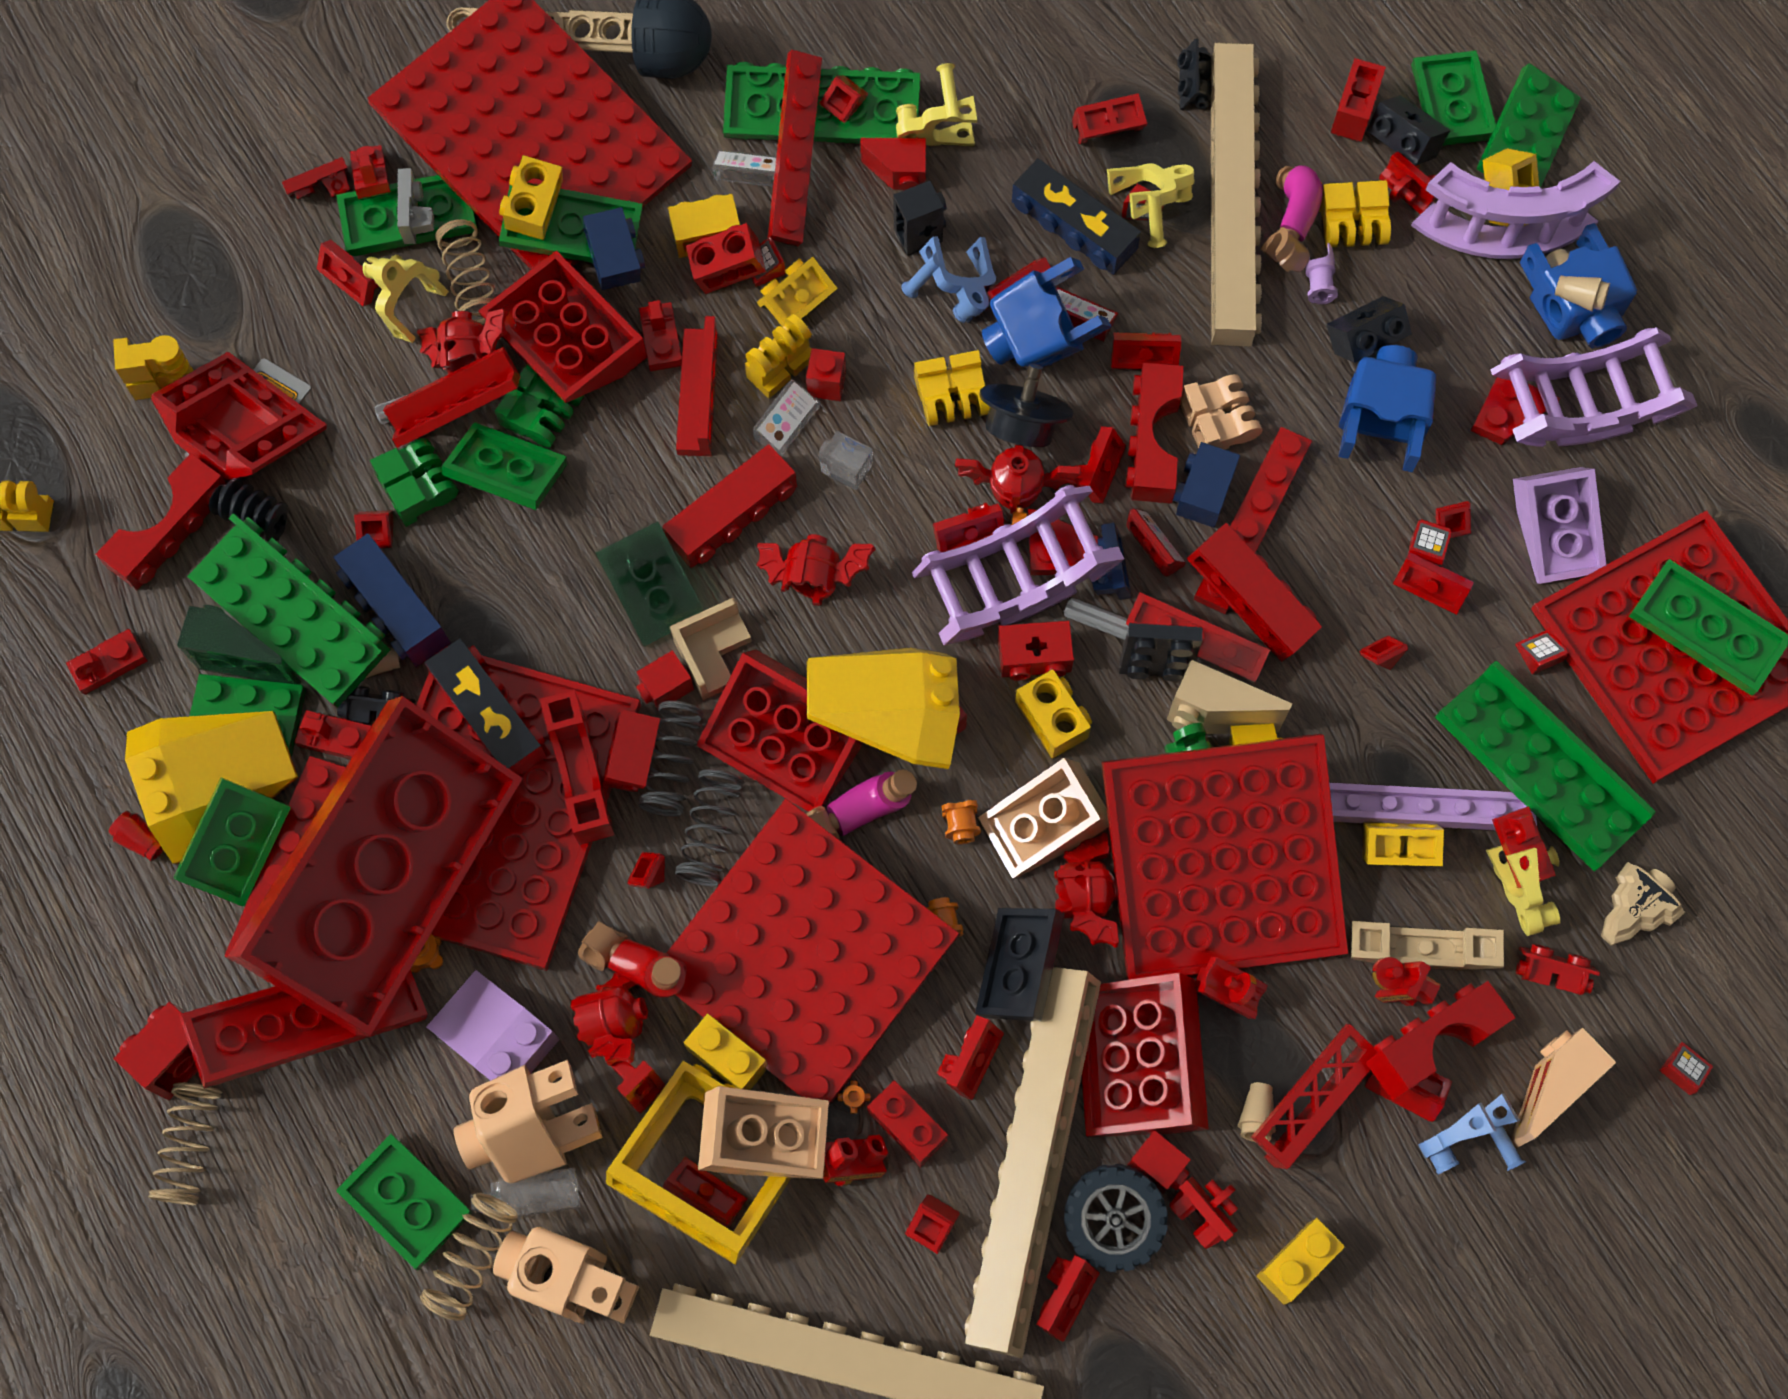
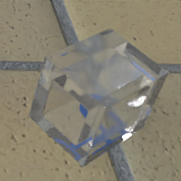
(845, 459)

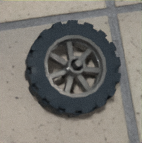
(1089, 1246)

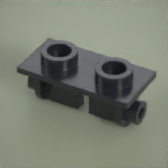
(1194, 65)
(360, 704)

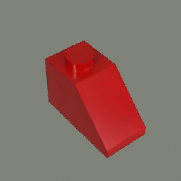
(896, 160)

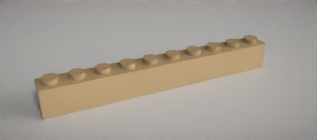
(1233, 196)
(1032, 1166)
(828, 1352)

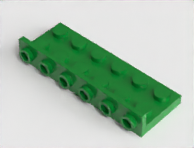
(756, 99)
(290, 611)
(1545, 765)

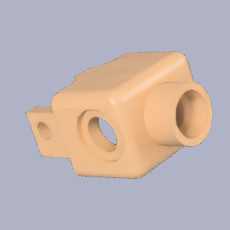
(517, 1126)
(576, 1277)

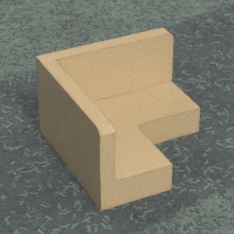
(705, 639)

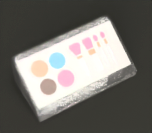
(744, 168)
(785, 417)

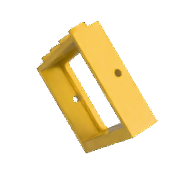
(622, 1175)

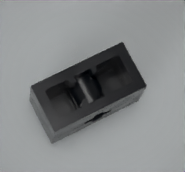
(1408, 130)
(919, 216)
(1369, 329)

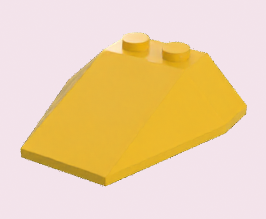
(890, 700)
(183, 758)

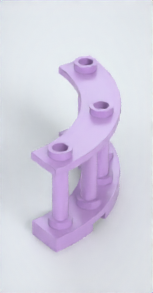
(1552, 214)
(1594, 425)
(1033, 597)

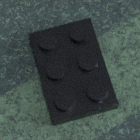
(1159, 651)
(1020, 964)

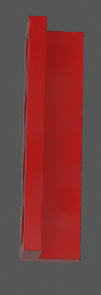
(697, 390)
(452, 396)
(1217, 644)
(1323, 1102)

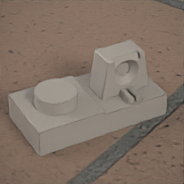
(411, 218)

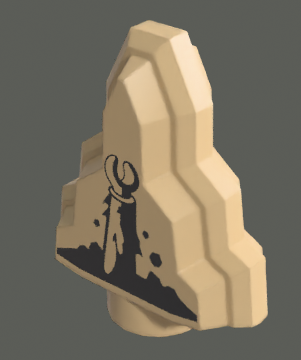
(1640, 903)

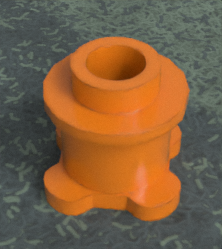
(961, 821)
(946, 911)
(428, 956)

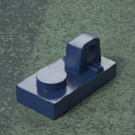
(1117, 578)

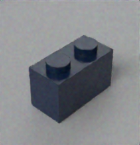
(612, 248)
(1206, 485)

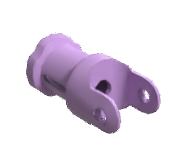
(1321, 274)

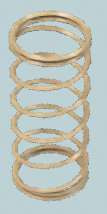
(459, 243)
(177, 1195)
(447, 1300)

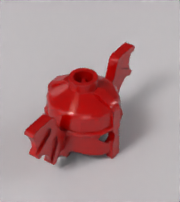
(462, 339)
(1011, 482)
(813, 563)
(1088, 891)
(610, 1019)

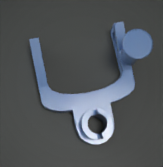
(969, 291)
(1474, 1124)

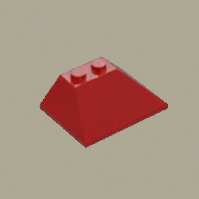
(233, 417)

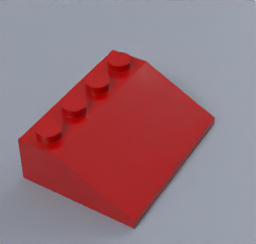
(567, 329)
(766, 733)
(1145, 1059)

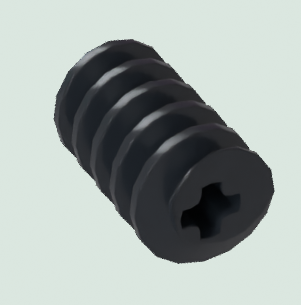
(246, 503)

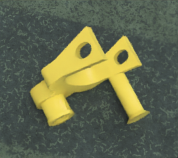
(924, 127)
(1174, 184)
(392, 277)
(1529, 898)

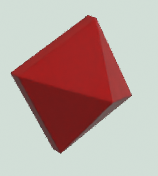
(1455, 517)
(1385, 652)
(648, 870)

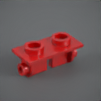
(1572, 972)

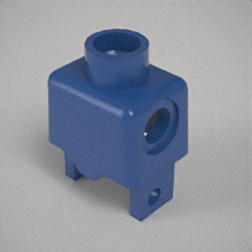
(1589, 260)
(1034, 321)
(1389, 402)

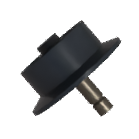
(1024, 413)

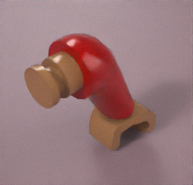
(640, 963)

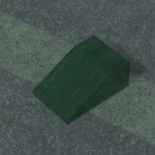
(649, 581)
(225, 647)

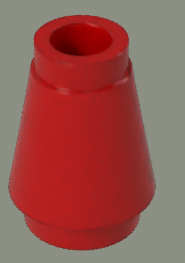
(134, 834)

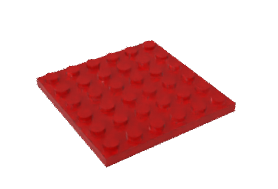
(1648, 689)
(1225, 856)
(808, 953)

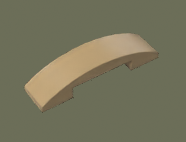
(1438, 948)

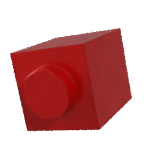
(826, 374)
(664, 680)
(1161, 1162)

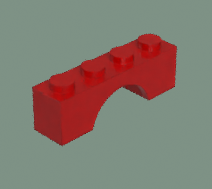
(1154, 469)
(138, 554)
(577, 767)
(1410, 1060)

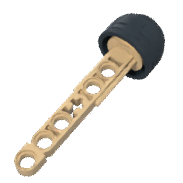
(663, 35)

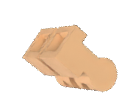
(1205, 410)

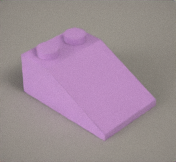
(1561, 523)
(492, 1029)

